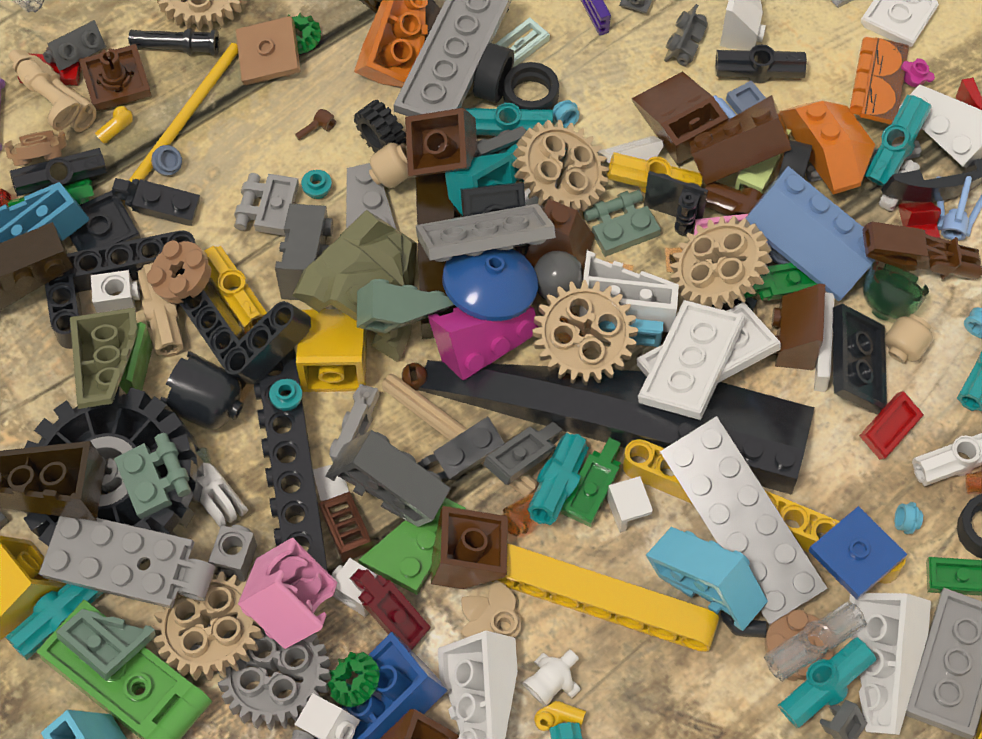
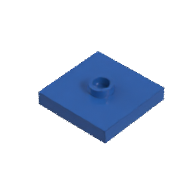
(857, 552)

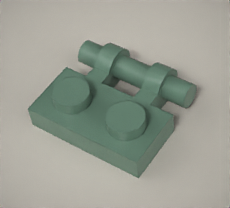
(623, 231)
(143, 480)

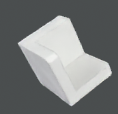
(628, 501)

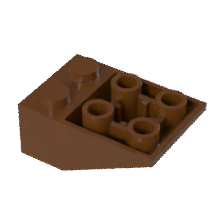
(679, 113)

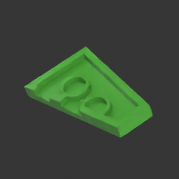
(406, 553)

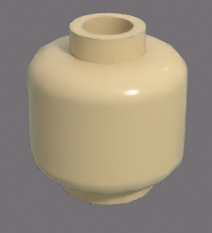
(389, 165)
(908, 338)

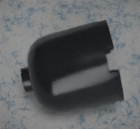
(203, 393)

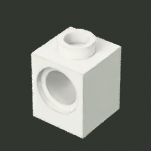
(108, 283)
(346, 590)
(326, 720)

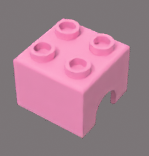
(285, 593)

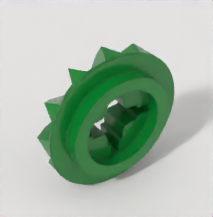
(310, 33)
(362, 686)

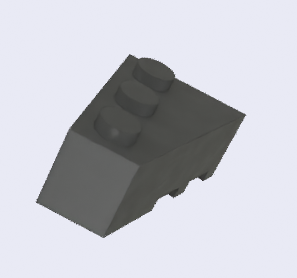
(304, 242)
(391, 477)

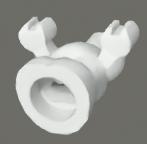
(552, 677)

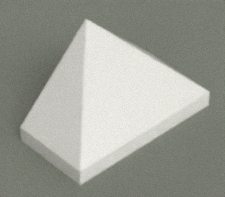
(642, 148)

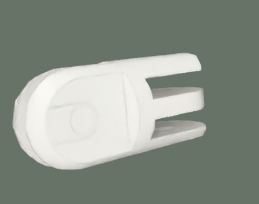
(219, 497)

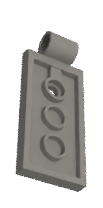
(108, 559)

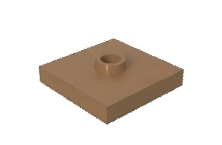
(268, 50)

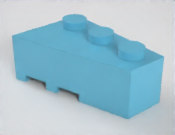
(710, 572)

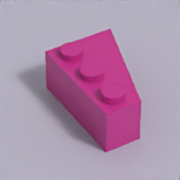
(473, 343)

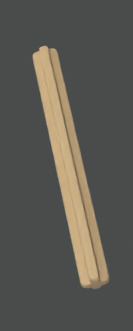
(441, 421)

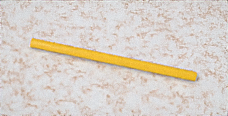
(188, 109)

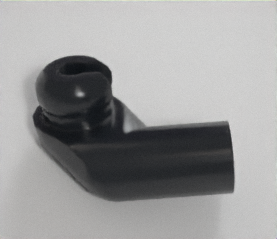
(755, 628)

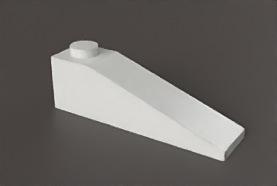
(742, 25)
(897, 637)
(480, 683)

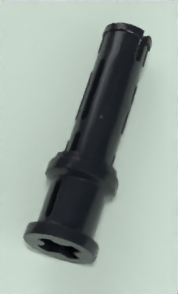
(188, 41)

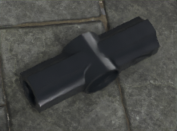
(760, 63)
(38, 176)

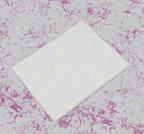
(326, 487)

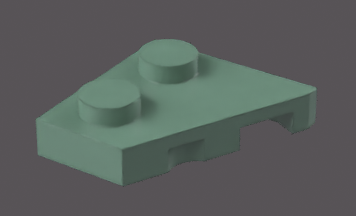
(103, 641)

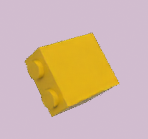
(332, 353)
(20, 582)

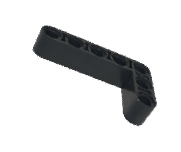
(103, 260)
(248, 354)

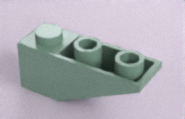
(390, 307)

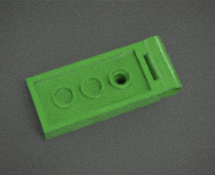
(161, 712)

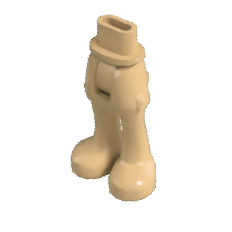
(68, 106)

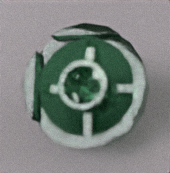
(892, 291)

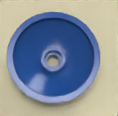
(491, 285)

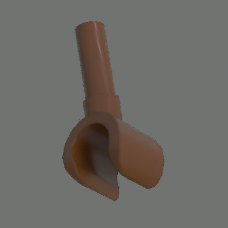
(321, 119)

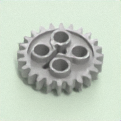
(263, 701)

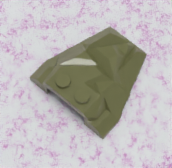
(362, 253)

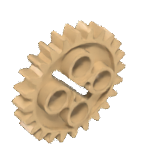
(200, 11)
(578, 167)
(721, 262)
(599, 308)
(215, 652)

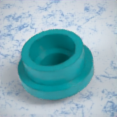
(319, 190)
(285, 402)

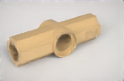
(161, 318)

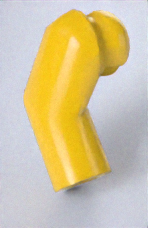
(121, 119)
(557, 713)

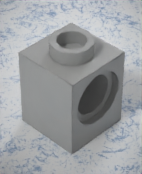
(238, 563)

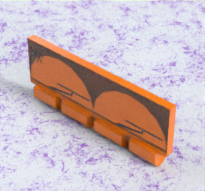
(879, 79)

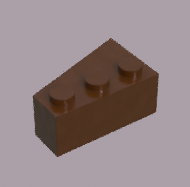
(741, 141)

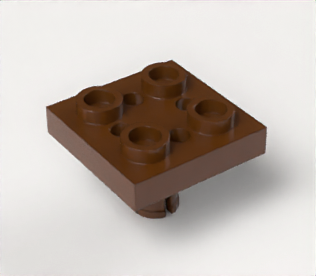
(114, 72)

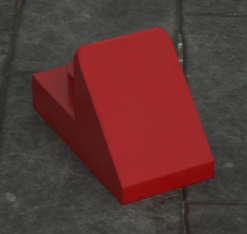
(921, 215)

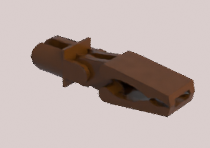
(914, 249)

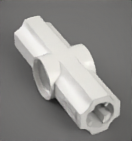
(947, 462)

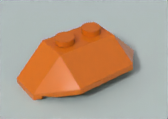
(837, 139)

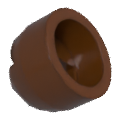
(421, 375)

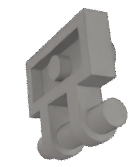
(274, 204)

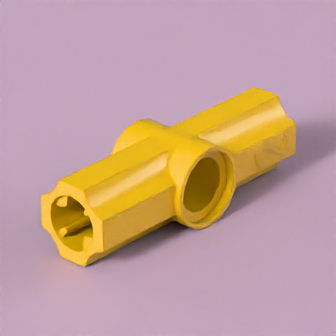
(635, 170)
(240, 301)

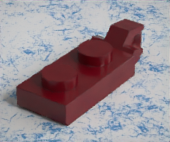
(390, 607)

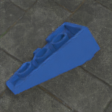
(402, 686)

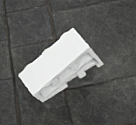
(953, 125)
(647, 294)

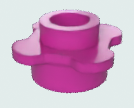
(917, 72)

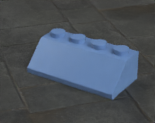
(812, 233)

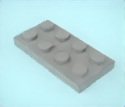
(485, 232)
(950, 670)

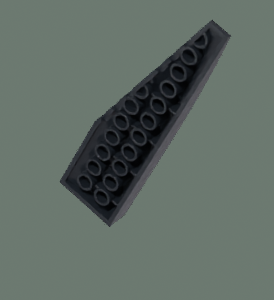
(763, 427)

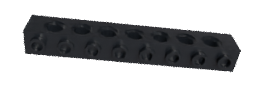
(297, 472)

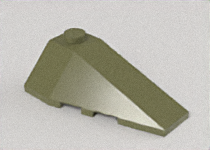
(101, 353)

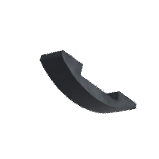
(913, 188)

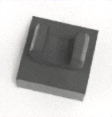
(847, 721)

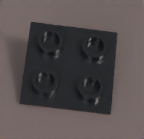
(676, 199)

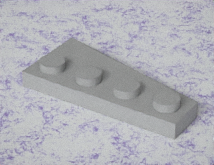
(365, 195)

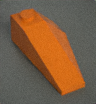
(393, 41)

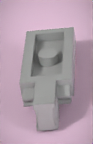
(358, 420)

